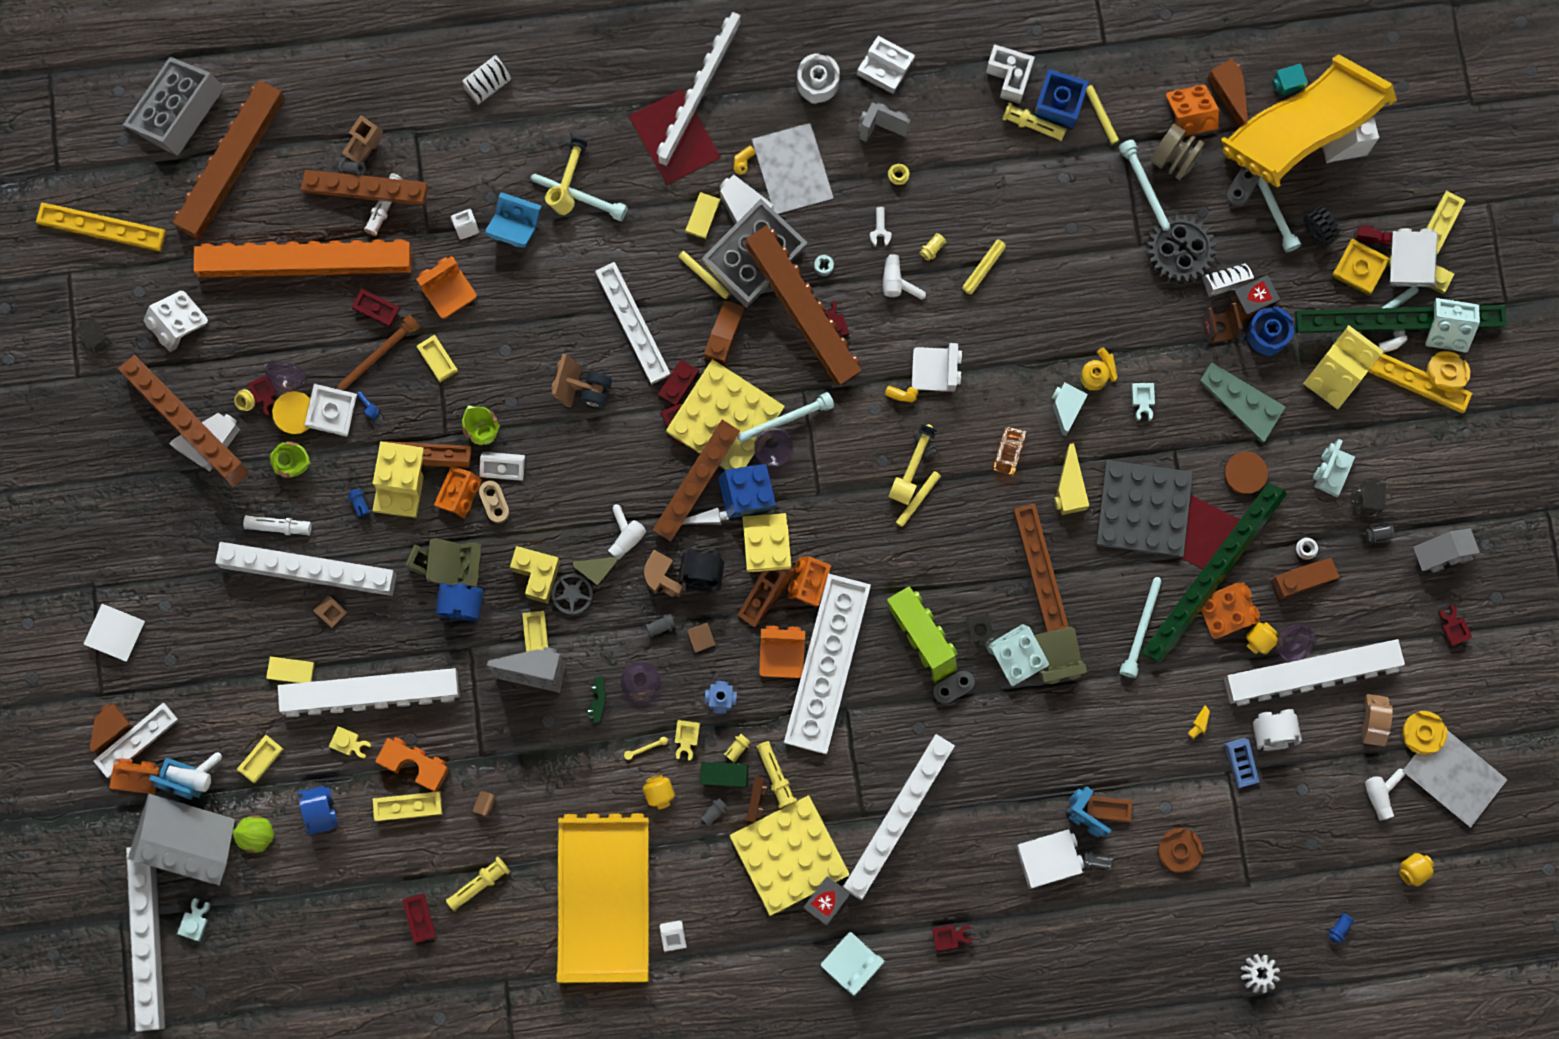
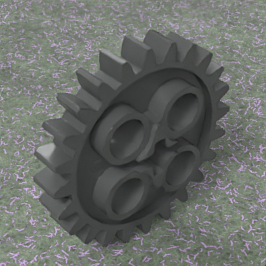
(1169, 263)

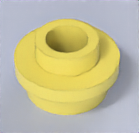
(898, 168)
(244, 400)

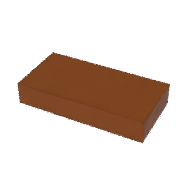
(1109, 809)

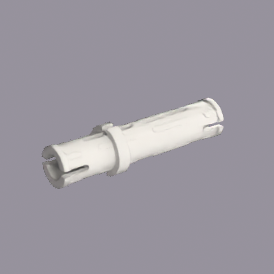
(379, 213)
(284, 526)

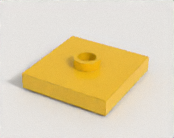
(1360, 267)

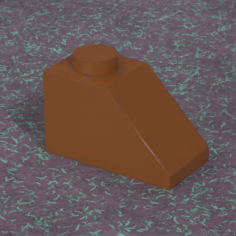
(108, 727)

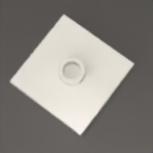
(330, 410)

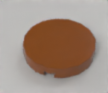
(1245, 473)
(1180, 850)

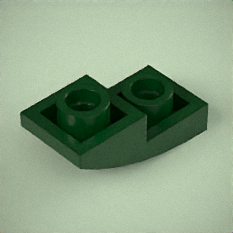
(597, 707)
(724, 774)

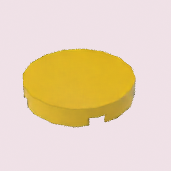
(1448, 371)
(291, 412)
(1424, 733)

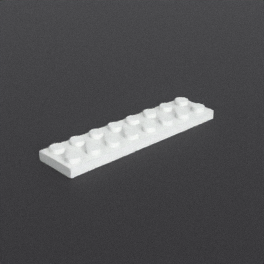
(827, 664)

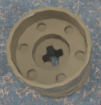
(1177, 152)

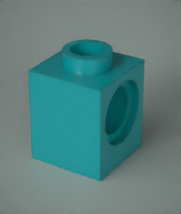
(1289, 80)

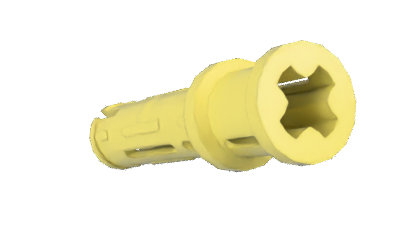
(1058, 132)
(779, 784)
(487, 877)

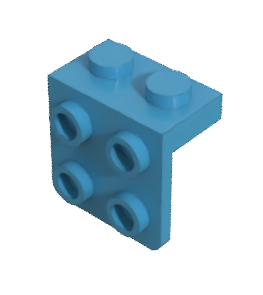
(514, 220)
(162, 783)
(1078, 801)

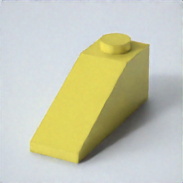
(1071, 489)

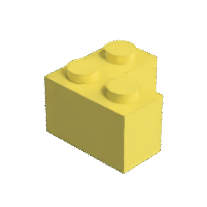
(540, 568)

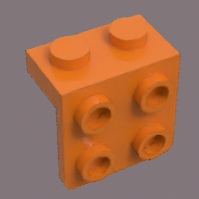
(1194, 109)
(446, 287)
(1230, 610)
(782, 652)

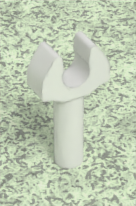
(880, 228)

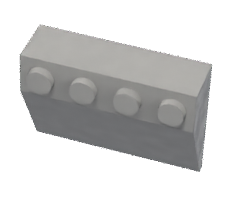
(174, 105)
(734, 264)
(531, 668)
(182, 839)

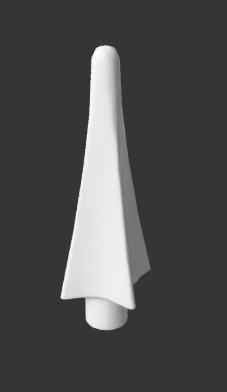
(710, 517)

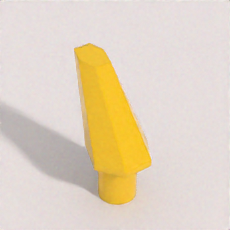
(1108, 359)
(1200, 723)

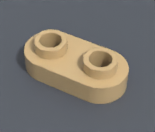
(494, 502)

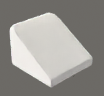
(465, 224)
(672, 936)

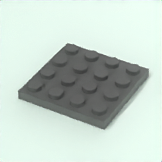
(1144, 508)

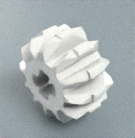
(1252, 973)

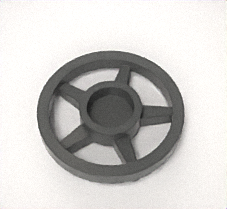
(572, 594)

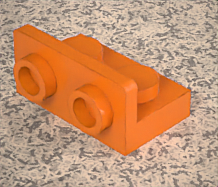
(458, 491)
(808, 580)
(133, 776)

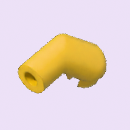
(741, 158)
(897, 394)

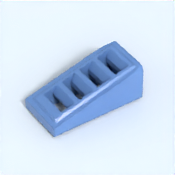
(1245, 744)

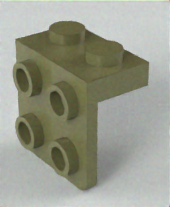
(453, 562)
(1062, 655)

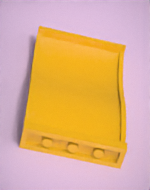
(1312, 118)
(603, 899)

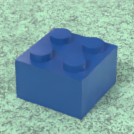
(1061, 98)
(746, 491)

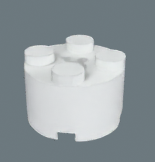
(818, 89)
(1276, 730)

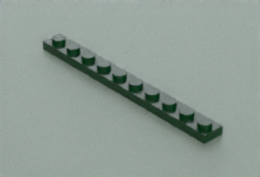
(1385, 319)
(1214, 573)

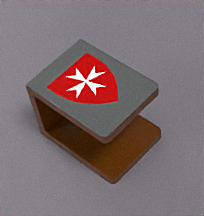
(1254, 297)
(1230, 320)
(826, 901)

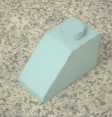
(1067, 405)

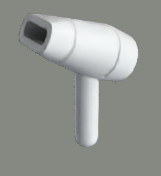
(894, 283)
(629, 536)
(194, 779)
(1378, 793)

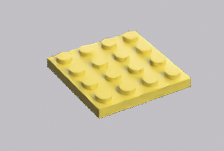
(727, 397)
(788, 855)

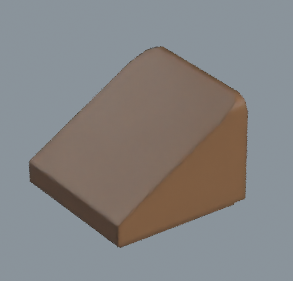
(330, 611)
(701, 637)
(484, 804)

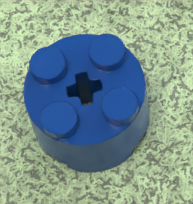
(1262, 339)
(459, 601)
(316, 809)

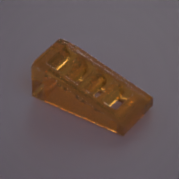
(1006, 463)

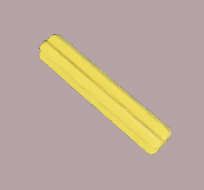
(984, 266)

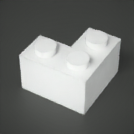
(1013, 68)

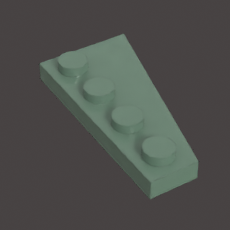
(1248, 404)

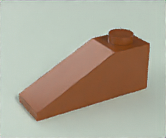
(1229, 84)
(724, 333)
(1304, 578)
(764, 594)

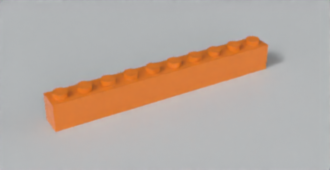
(303, 258)

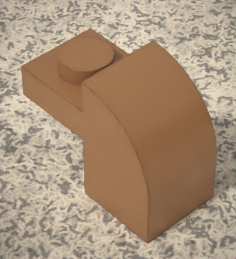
(365, 138)
(655, 574)
(1377, 720)

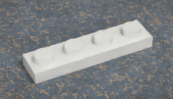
(137, 738)

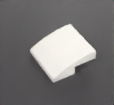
(885, 64)
(114, 632)

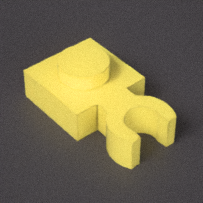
(686, 734)
(346, 742)

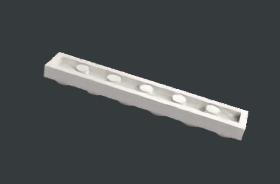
(632, 323)

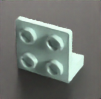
(1453, 325)
(1333, 470)
(1018, 654)
(852, 963)

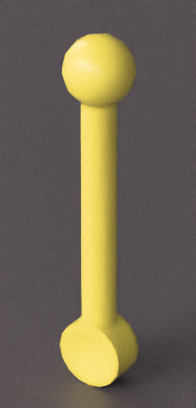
(629, 755)

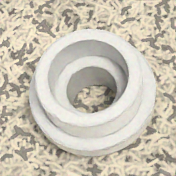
(1311, 544)

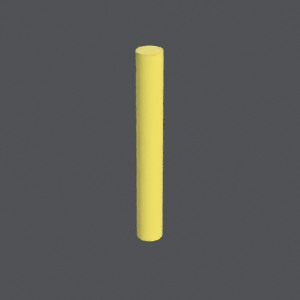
(1102, 114)
(704, 275)
(918, 499)

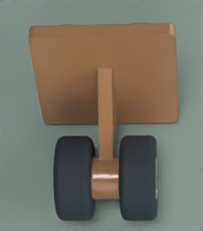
(568, 382)

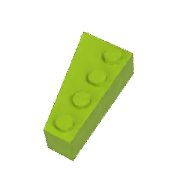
(923, 633)

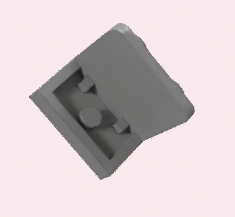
(881, 116)

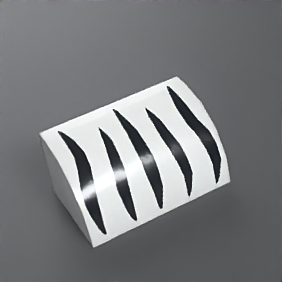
(486, 80)
(1227, 279)

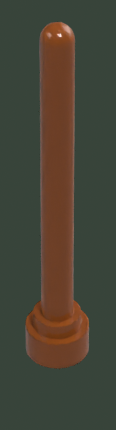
(408, 326)

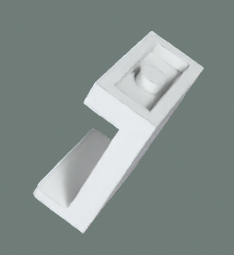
(1414, 258)
(1050, 858)

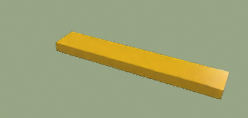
(101, 227)
(1418, 382)

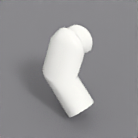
(1400, 338)

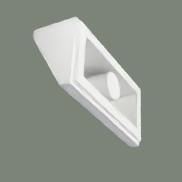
(502, 466)

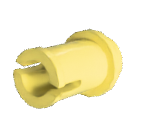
(928, 252)
(737, 748)

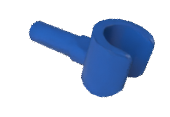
(371, 410)

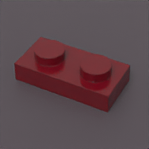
(375, 308)
(678, 383)
(419, 918)

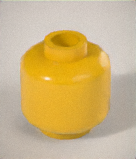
(1092, 381)
(1262, 638)
(658, 791)
(1416, 869)

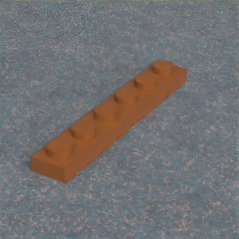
(364, 187)
(696, 480)
(1040, 567)

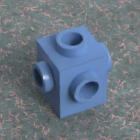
(720, 706)

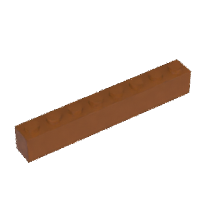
(229, 160)
(801, 305)
(183, 421)

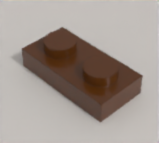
(758, 791)

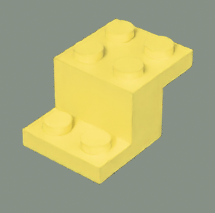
(1343, 367)
(398, 479)
(766, 542)

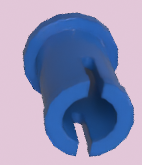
(359, 502)
(1340, 929)

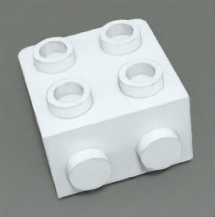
(173, 319)
(936, 368)

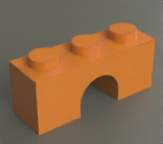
(396, 754)

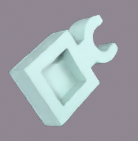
(1143, 396)
(193, 924)

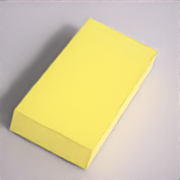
(702, 215)
(437, 358)
(535, 630)
(290, 670)
(260, 759)

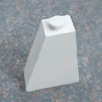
(1353, 144)
(739, 197)
(221, 426)

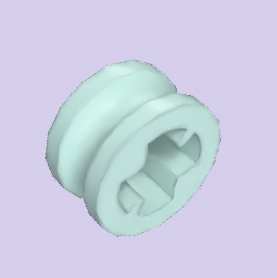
(817, 265)

